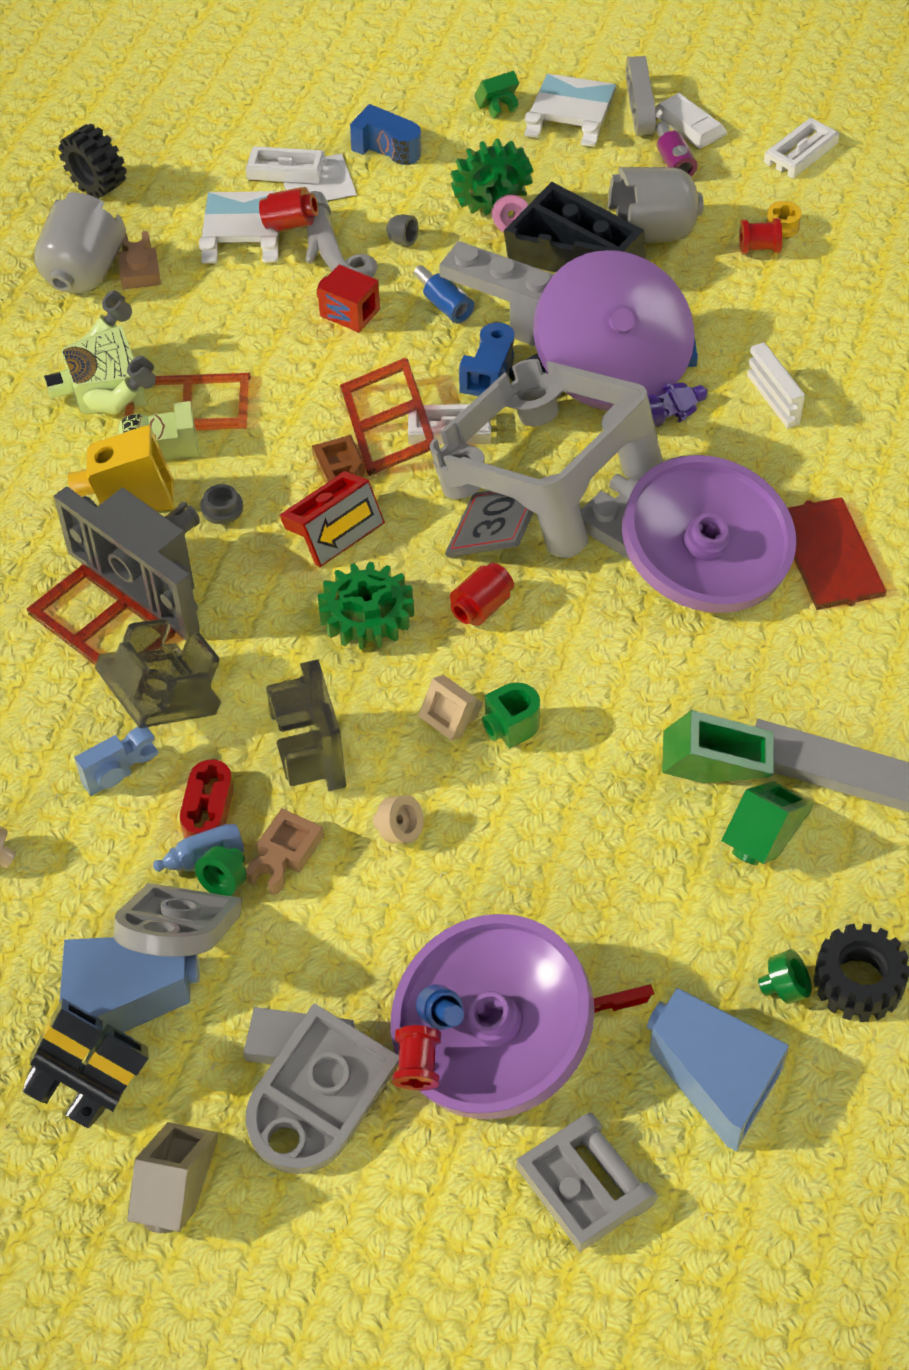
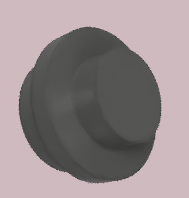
(221, 504)

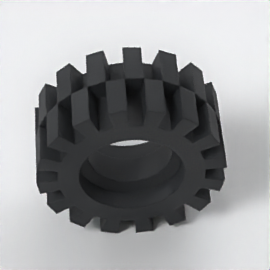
(92, 161)

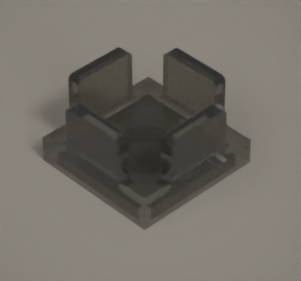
(160, 680)
(314, 753)

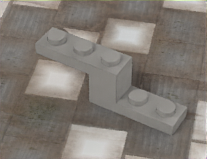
(500, 278)

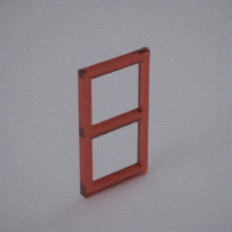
(386, 416)
(209, 423)
(78, 640)

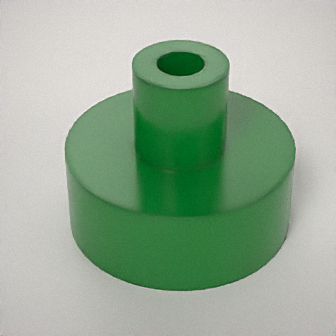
(221, 870)
(786, 977)

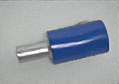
(445, 295)

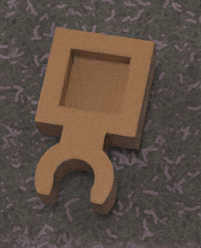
(138, 263)
(284, 845)

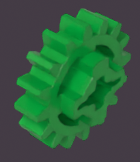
(490, 175)
(366, 605)

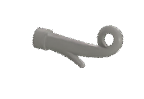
(322, 238)

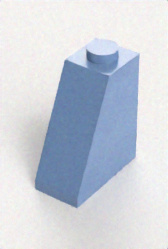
(123, 984)
(716, 1062)

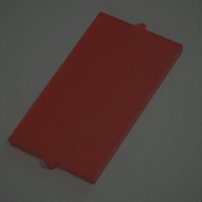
(833, 555)

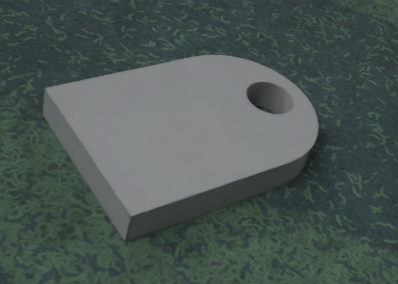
(174, 920)
(319, 1089)

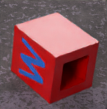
(348, 298)

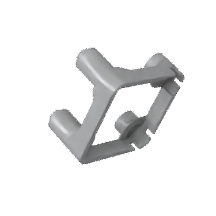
(555, 498)

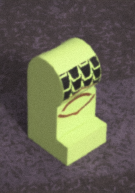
(172, 430)

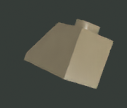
(170, 1177)

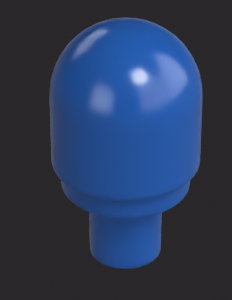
(439, 1007)

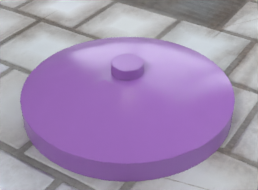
(615, 320)
(708, 534)
(522, 1010)

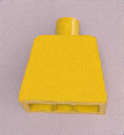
(129, 462)

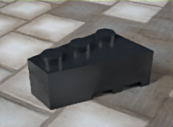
(566, 226)

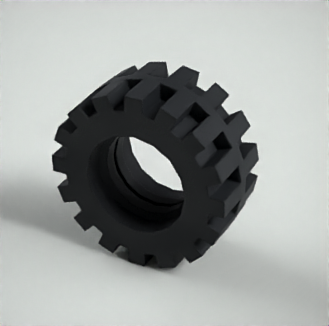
(866, 947)

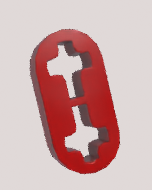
(197, 801)

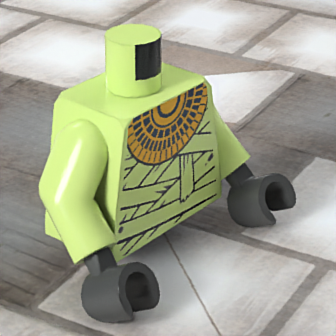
(102, 366)

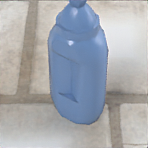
(191, 848)

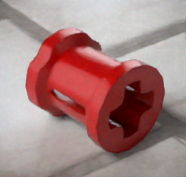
(760, 236)
(416, 1058)

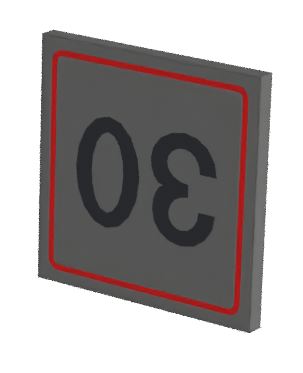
(489, 525)

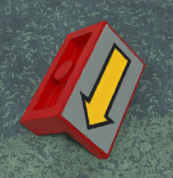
(334, 516)

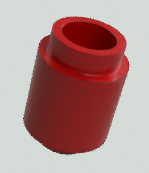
(288, 209)
(481, 594)

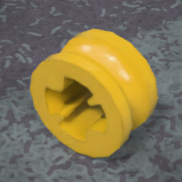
(789, 214)

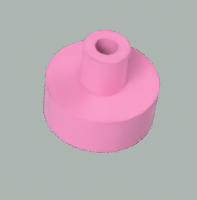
(503, 206)

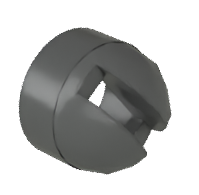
(402, 229)

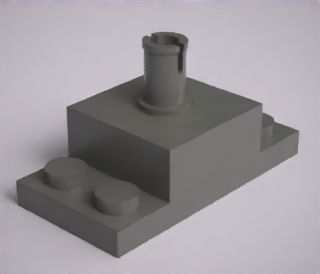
(135, 551)

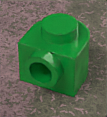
(512, 713)

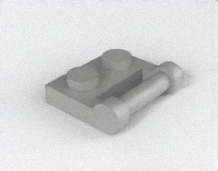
(574, 1192)

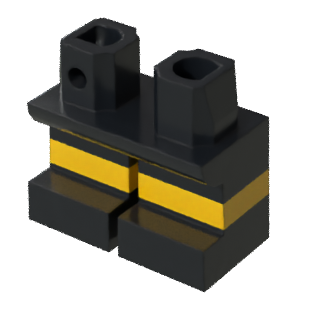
(99, 1078)

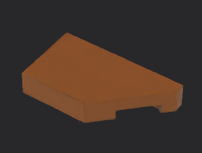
(338, 456)

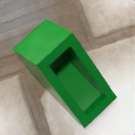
(716, 749)
(765, 822)

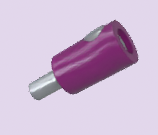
(675, 149)

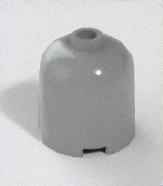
(656, 200)
(78, 243)

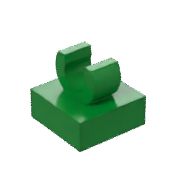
(496, 90)

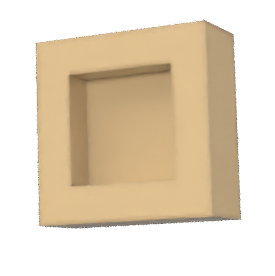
(449, 707)

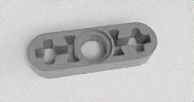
(640, 95)

